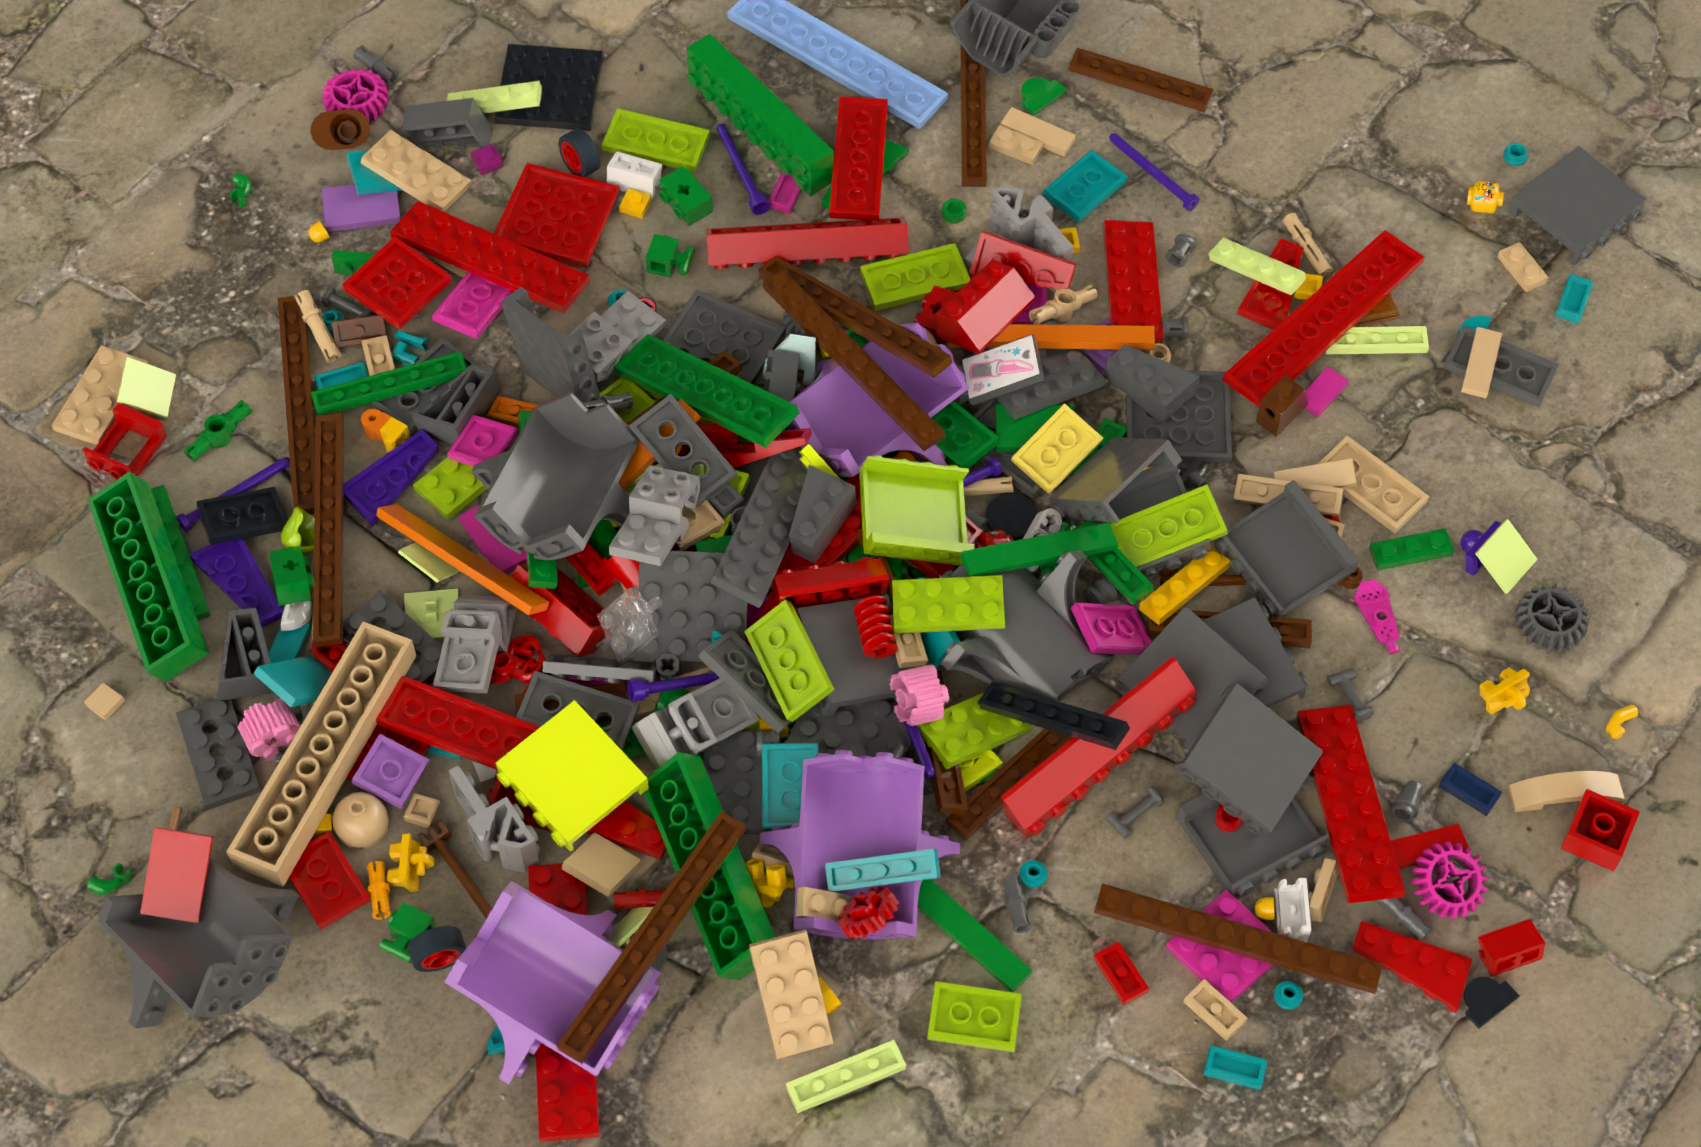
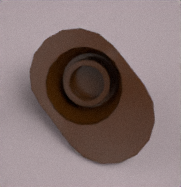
(334, 133)

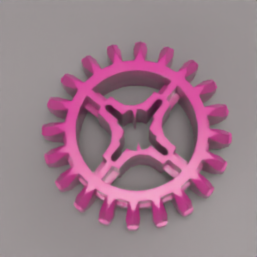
(357, 92)
(1440, 855)

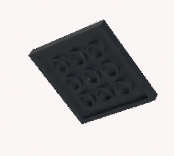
(567, 81)

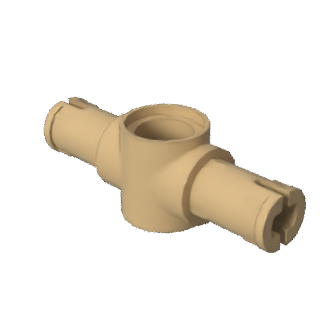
(1063, 305)

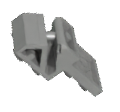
(1035, 227)
(617, 332)
(656, 515)
(473, 636)
(693, 723)
(496, 826)

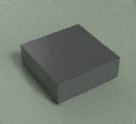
(726, 500)

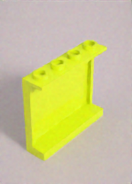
(570, 774)

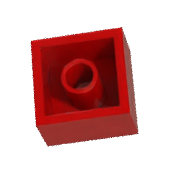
(1600, 830)

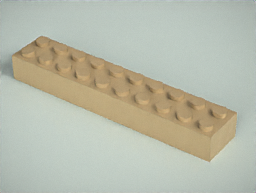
(321, 755)

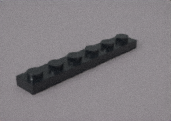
(1054, 715)

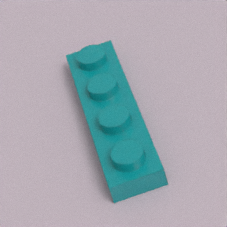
(883, 870)

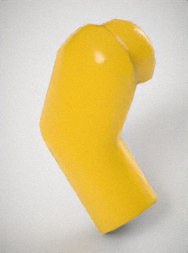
(1618, 718)

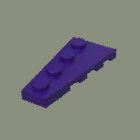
(390, 475)
(239, 577)

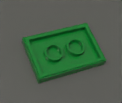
(1017, 432)

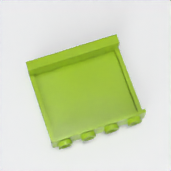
(913, 510)

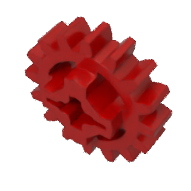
(868, 912)

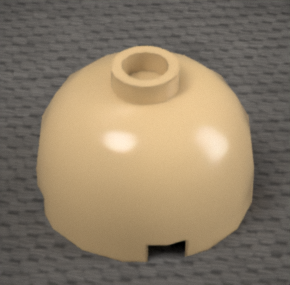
(360, 820)

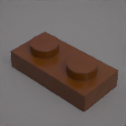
(355, 329)

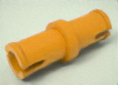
(378, 890)

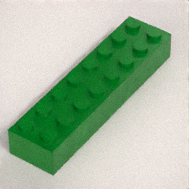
(760, 115)
(148, 577)
(729, 906)

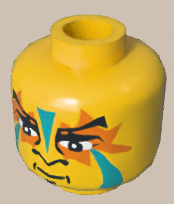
(1484, 197)

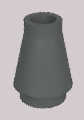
(1406, 804)

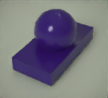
(1471, 542)

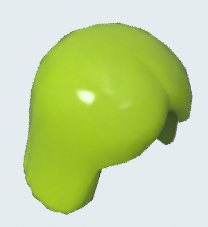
(299, 527)

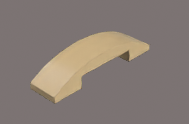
(1562, 788)

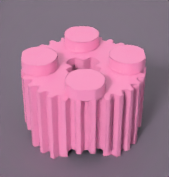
(919, 695)
(268, 728)

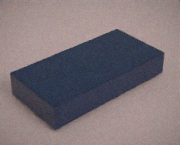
(1470, 789)

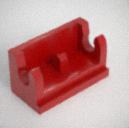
(1511, 947)

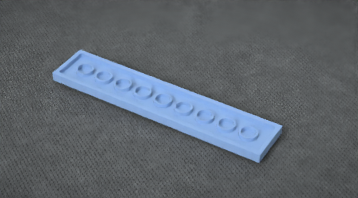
(840, 58)

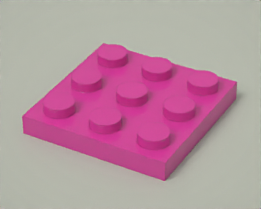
(1224, 970)

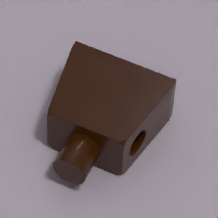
(1283, 401)

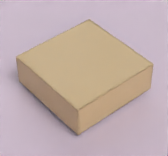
(104, 701)
(422, 810)

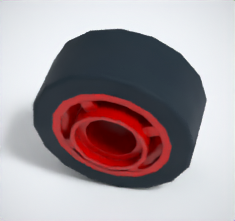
(579, 153)
(436, 948)

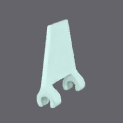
(807, 358)

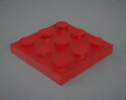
(397, 282)

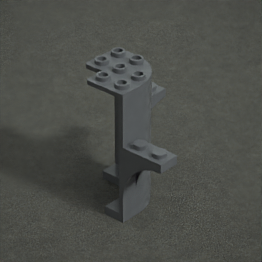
(557, 479)
(1041, 639)
(205, 964)

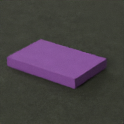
(348, 210)

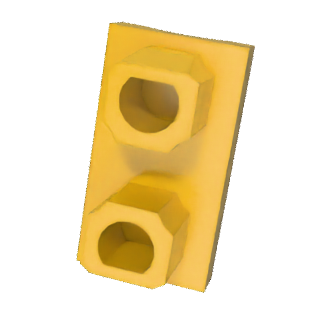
(1509, 692)
(412, 864)
(769, 884)

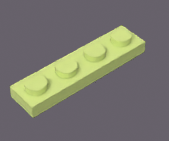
(503, 97)
(1257, 266)
(1382, 340)
(845, 1076)

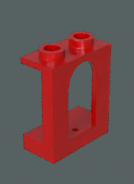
(126, 420)

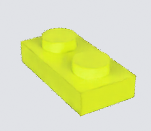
(811, 458)

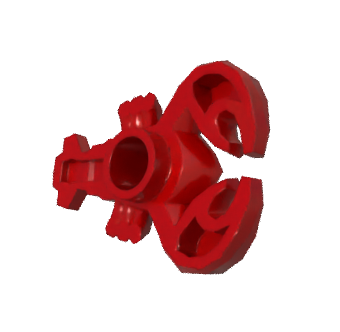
(512, 666)

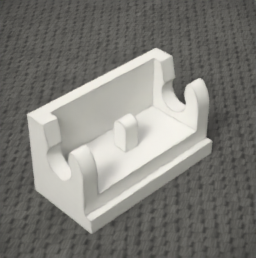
(634, 173)
(1292, 909)

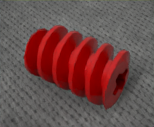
(875, 627)

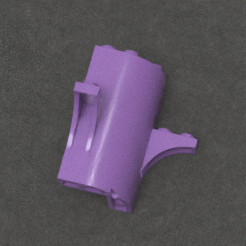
(852, 425)
(856, 812)
(538, 971)

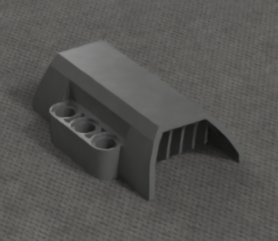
(1008, 31)

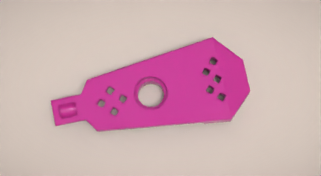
(1378, 604)

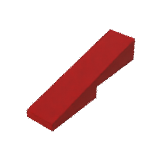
(746, 453)
(1411, 847)

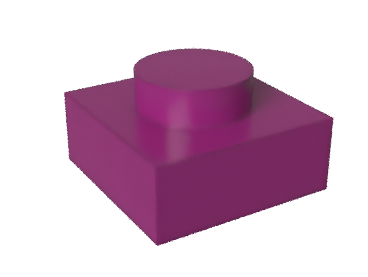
(486, 159)

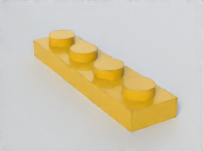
(1184, 586)

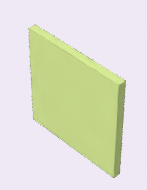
(146, 387)
(1506, 556)
(428, 562)
(430, 608)
(629, 925)

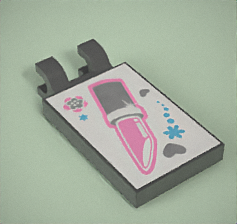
(1001, 370)

